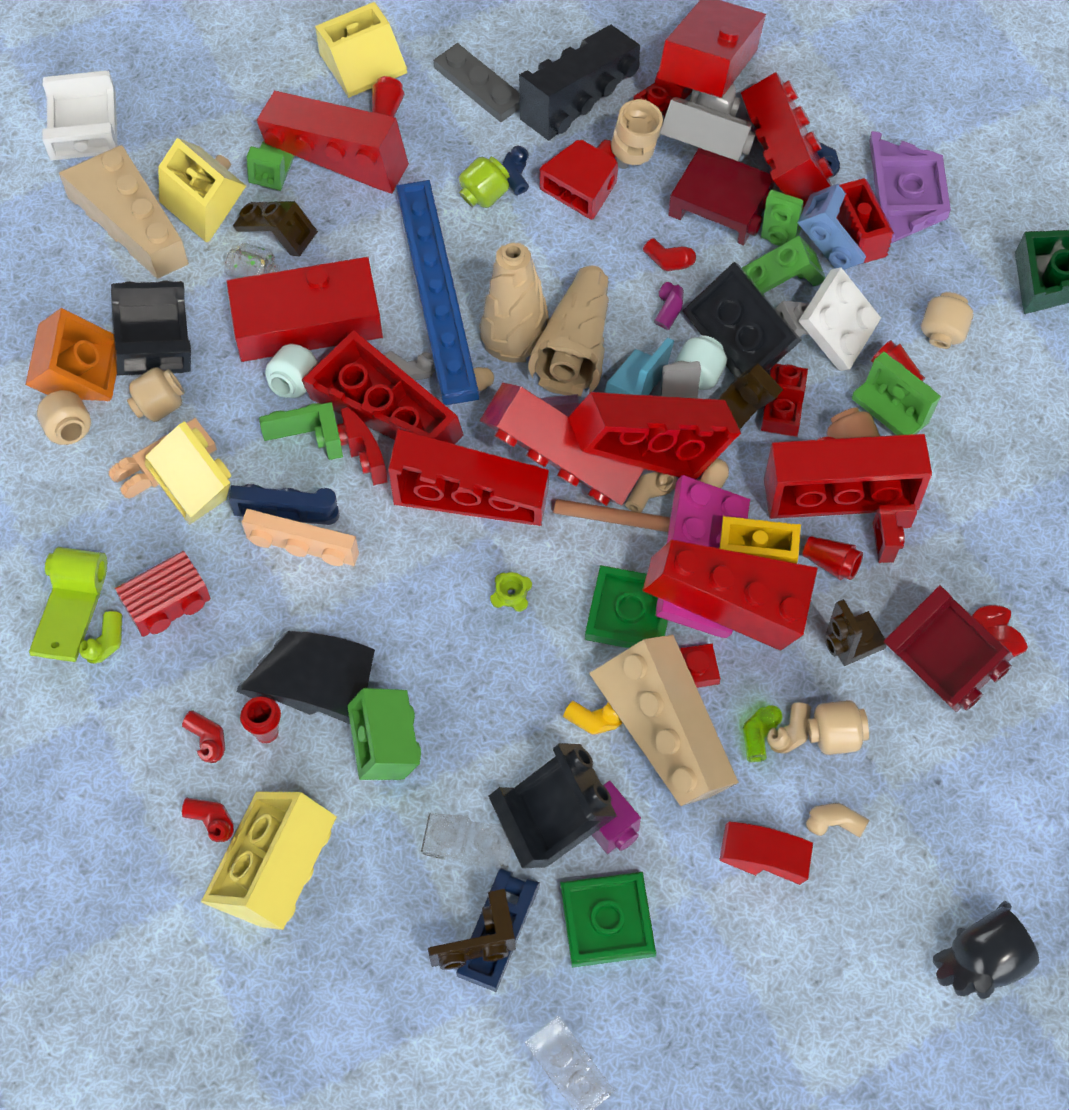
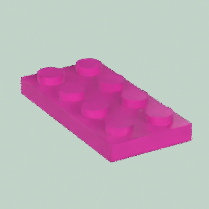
(698, 520)

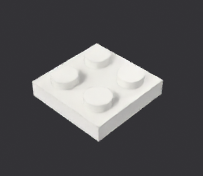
(840, 319)

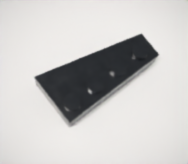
(576, 81)

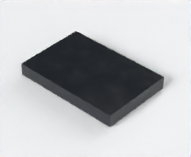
(741, 321)

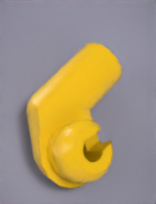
(592, 721)

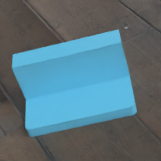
(640, 371)

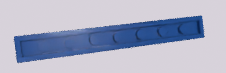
(437, 294)

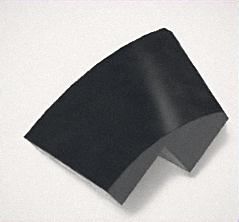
(312, 673)

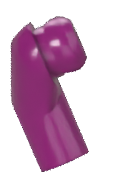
(673, 298)

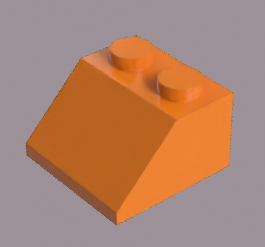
(73, 358)

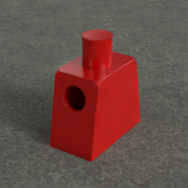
(581, 176)

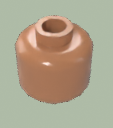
(852, 424)

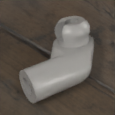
(416, 369)

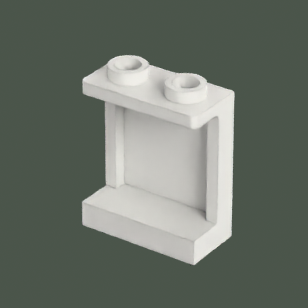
(80, 115)

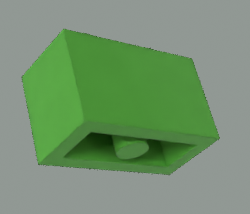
(383, 734)

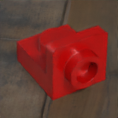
(889, 530)
(702, 664)

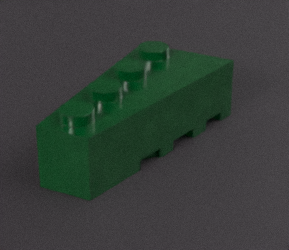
(1043, 269)

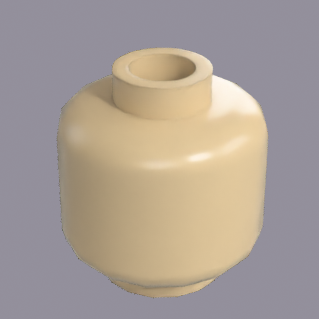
(947, 320)
(155, 394)
(63, 417)
(838, 727)

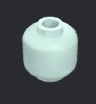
(711, 358)
(288, 369)

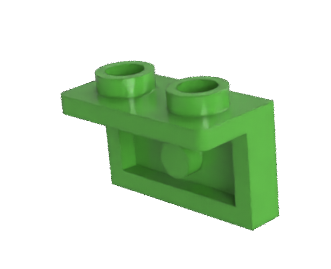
(896, 397)

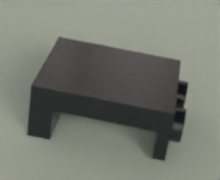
(150, 327)
(553, 807)

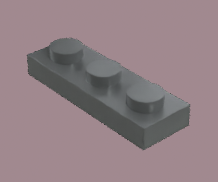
(478, 82)

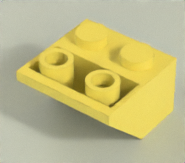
(360, 49)
(197, 188)
(188, 472)

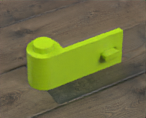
(77, 585)

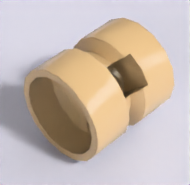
(636, 132)

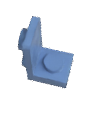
(825, 230)

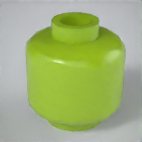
(483, 182)

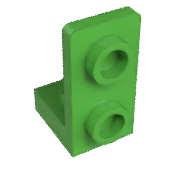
(268, 166)
(781, 218)
(784, 263)
(311, 418)

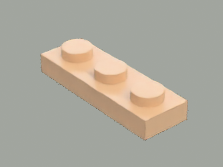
(300, 538)

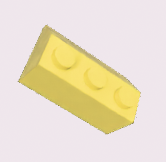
(270, 858)

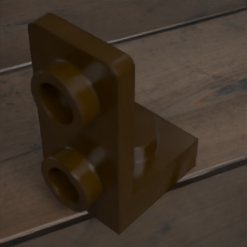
(283, 219)
(749, 393)
(852, 636)
(490, 947)

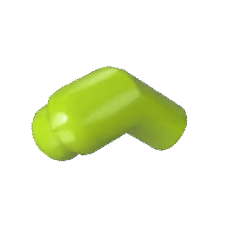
(107, 643)

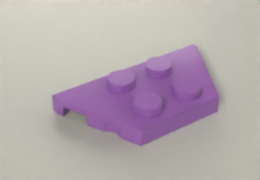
(909, 185)

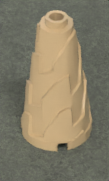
(514, 307)
(571, 346)

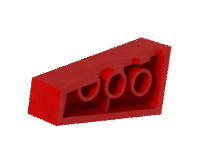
(337, 138)
(785, 138)
(379, 392)
(655, 431)

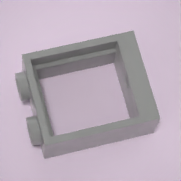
(708, 129)

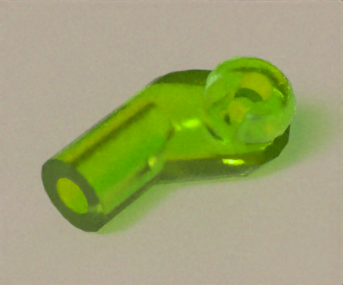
(756, 731)

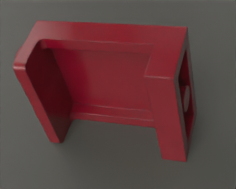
(722, 193)
(949, 650)

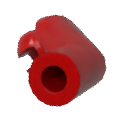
(669, 258)
(210, 736)
(214, 816)

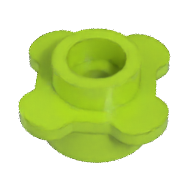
(511, 581)

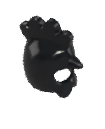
(987, 955)

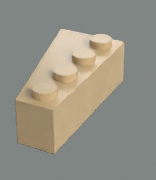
(123, 204)
(667, 718)

